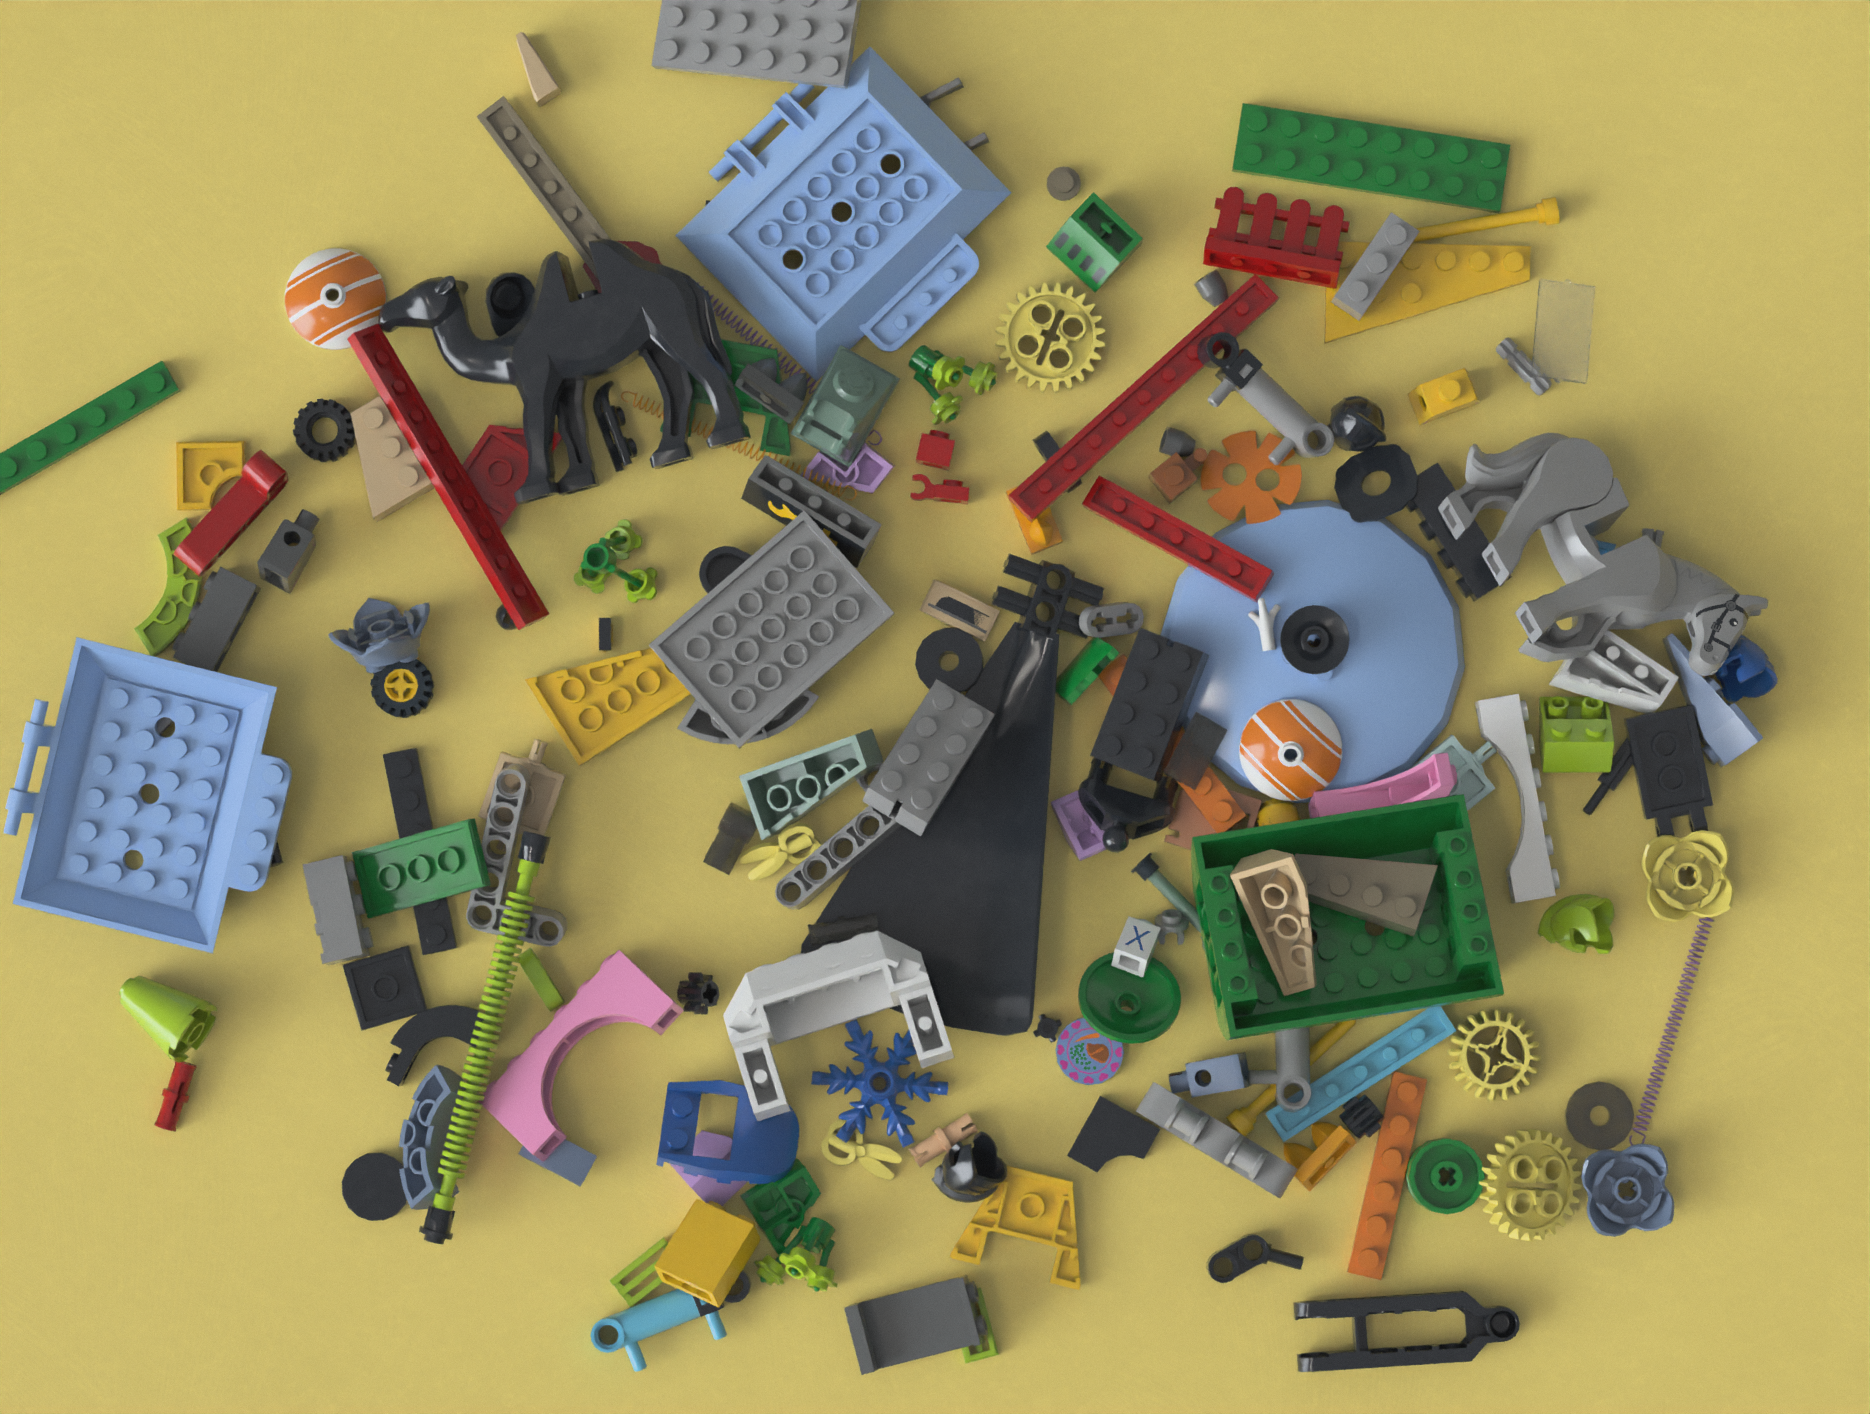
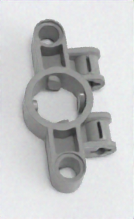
(1216, 1140)

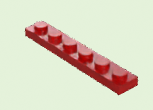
(1178, 538)

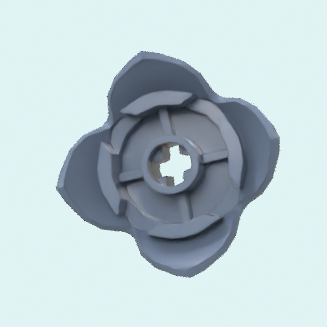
(383, 634)
(1649, 1206)

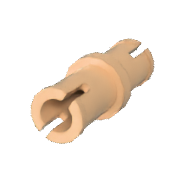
(943, 1140)

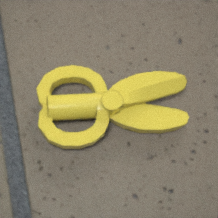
(777, 853)
(865, 1153)

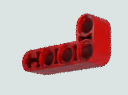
(233, 514)

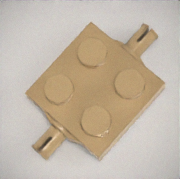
(541, 796)

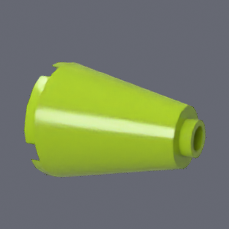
(168, 1015)

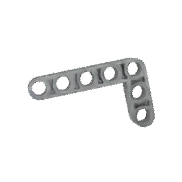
(828, 853)
(501, 865)

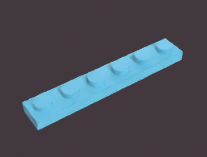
(1363, 1070)

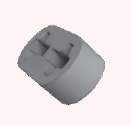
(1112, 626)

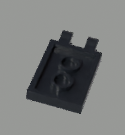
(1669, 767)

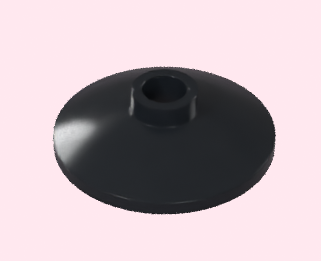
(1324, 624)

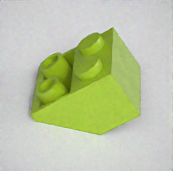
(1575, 735)

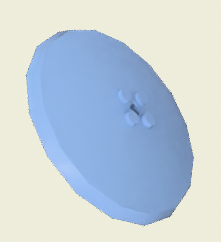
(1401, 623)

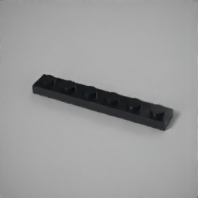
(414, 817)

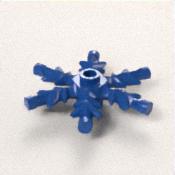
(864, 1082)

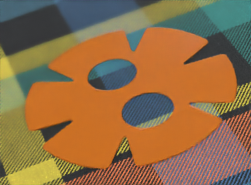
(1258, 503)

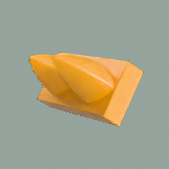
(1041, 532)
(1312, 1166)

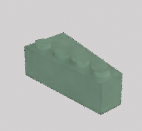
(801, 783)

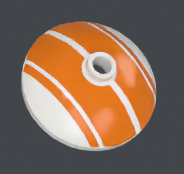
(332, 322)
(1294, 726)

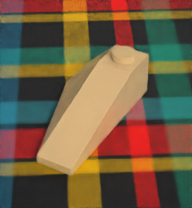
(1279, 912)

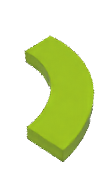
(179, 596)

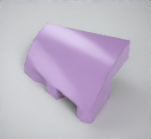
(864, 474)

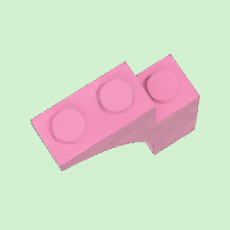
(1423, 782)

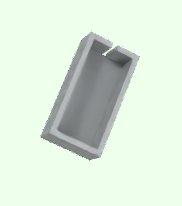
(928, 757)

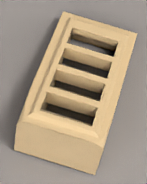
(540, 79)

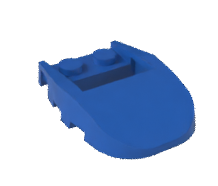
(759, 1149)

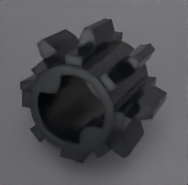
(1361, 1116)

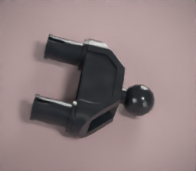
(1122, 812)

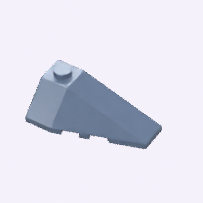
(1720, 726)

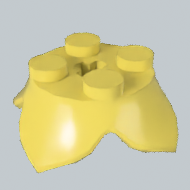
(1702, 853)

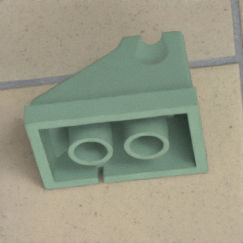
(845, 406)

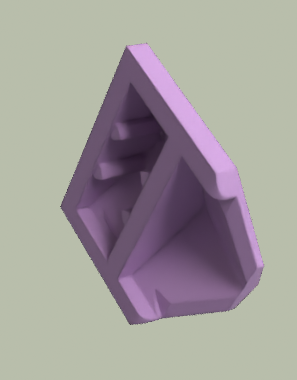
(1078, 827)
(713, 1146)

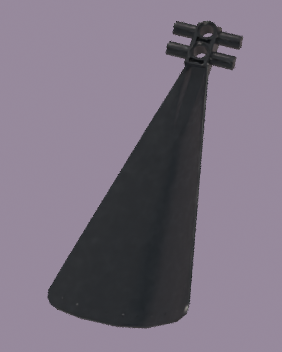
(976, 874)

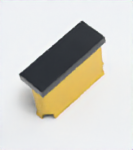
(605, 634)

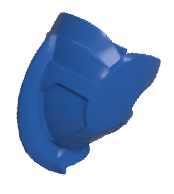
(1746, 672)

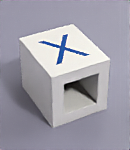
(1136, 946)

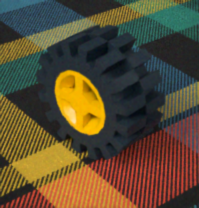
(395, 700)

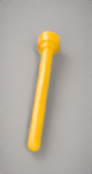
(1543, 212)
(1245, 1118)

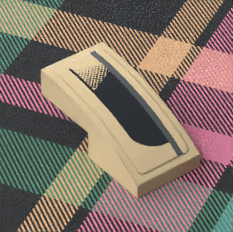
(959, 610)

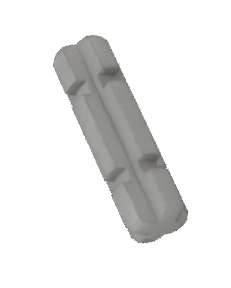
(1522, 365)

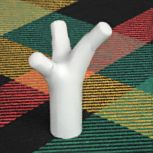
(1265, 624)

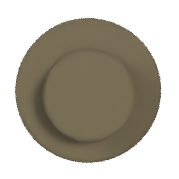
(1063, 183)

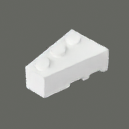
(1617, 676)

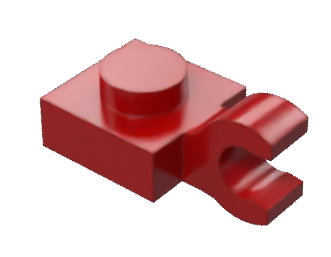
(950, 492)

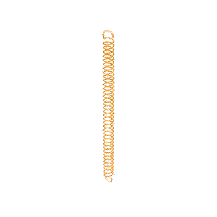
(744, 448)

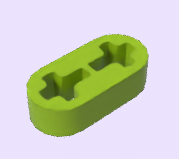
(540, 979)

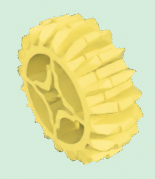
(1522, 1066)

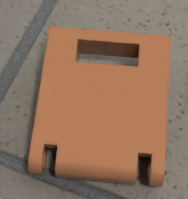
(1192, 823)

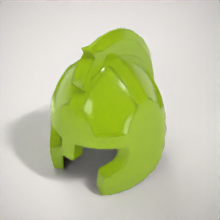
(1579, 923)

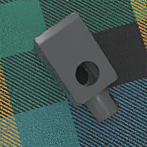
(283, 563)

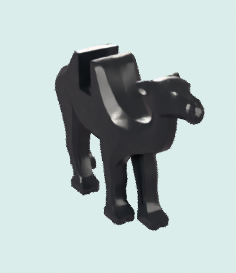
(580, 337)

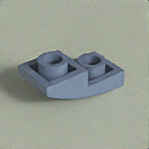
(566, 1161)

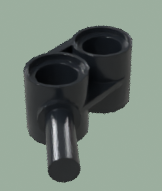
(1241, 1264)

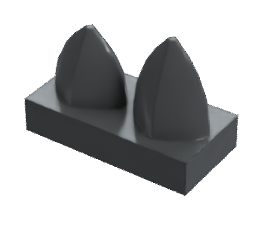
(781, 399)

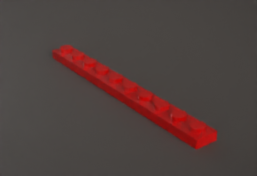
(1139, 401)
(448, 476)

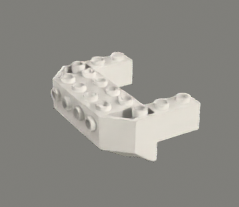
(822, 992)

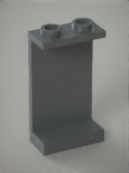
(916, 1323)

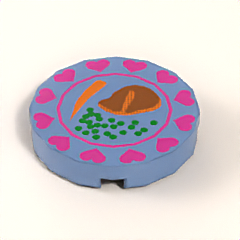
(1086, 1054)

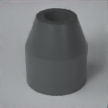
(1212, 288)
(1176, 441)

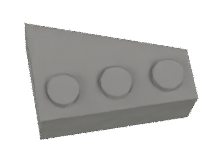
(337, 910)

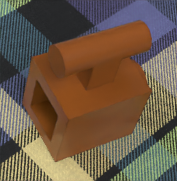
(1177, 476)

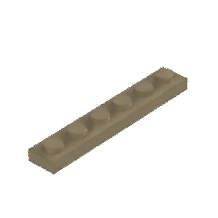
(543, 178)

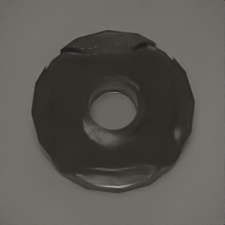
(1619, 1115)

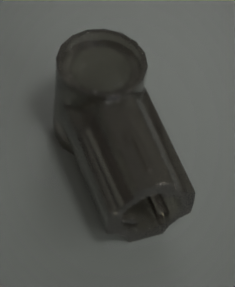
(734, 832)

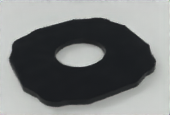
(1397, 496)

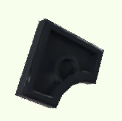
(1111, 1133)

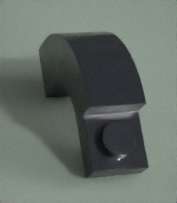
(425, 1027)

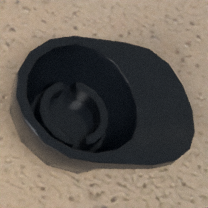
(508, 300)

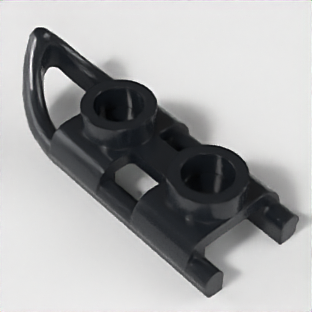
(610, 421)

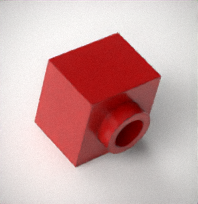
(935, 450)

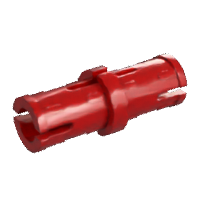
(175, 1096)

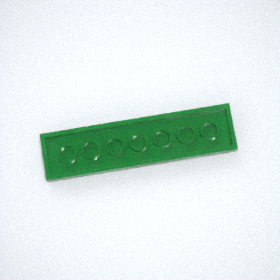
(1371, 158)

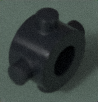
(1047, 1028)

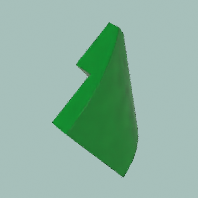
(1084, 669)
(782, 1204)

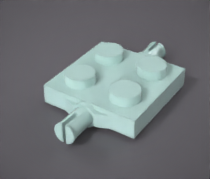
(1470, 772)

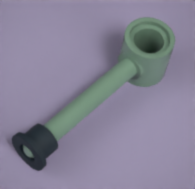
(1149, 870)

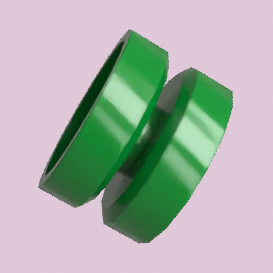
(1464, 1171)

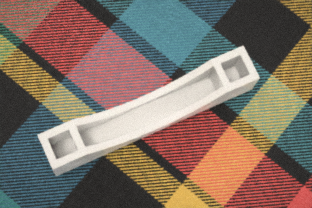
(1503, 726)

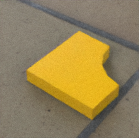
(205, 469)

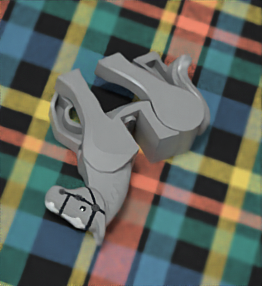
(1572, 497)

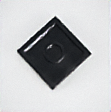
(385, 987)

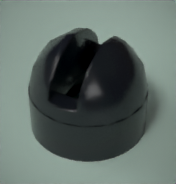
(500, 617)

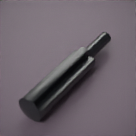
(1621, 764)

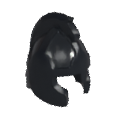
(1357, 424)
(971, 1172)

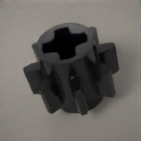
(698, 993)

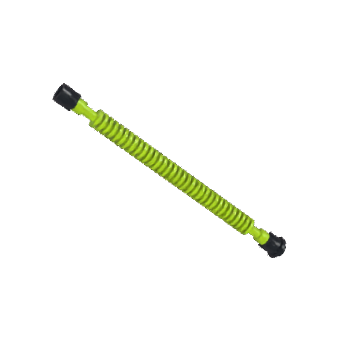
(441, 1213)

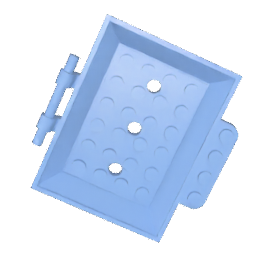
(859, 276)
(213, 809)

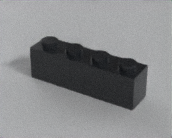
(1461, 554)

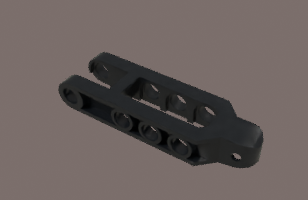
(1482, 1327)

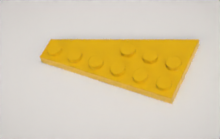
(1427, 280)
(606, 699)

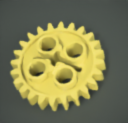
(1022, 326)
(1532, 1153)

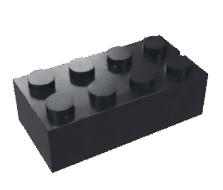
(1149, 705)

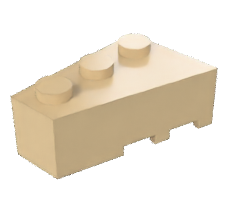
(387, 461)

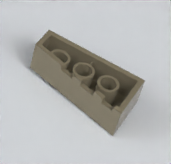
(1369, 889)

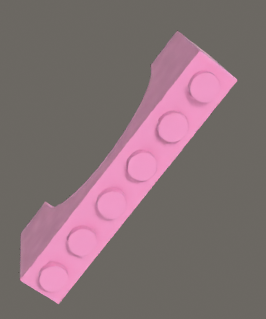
(524, 1092)

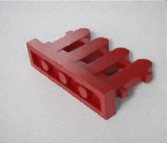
(1274, 257)

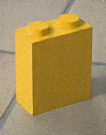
(708, 1252)

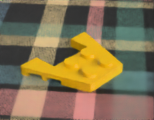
(1029, 1209)

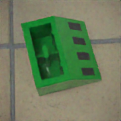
(1094, 242)

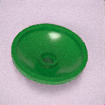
(1152, 999)

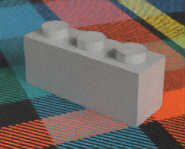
(1375, 266)

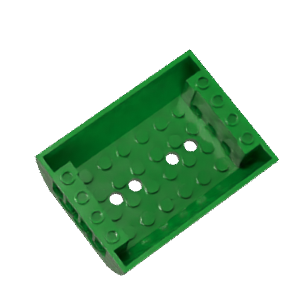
(1356, 973)

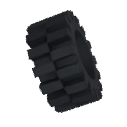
(306, 420)

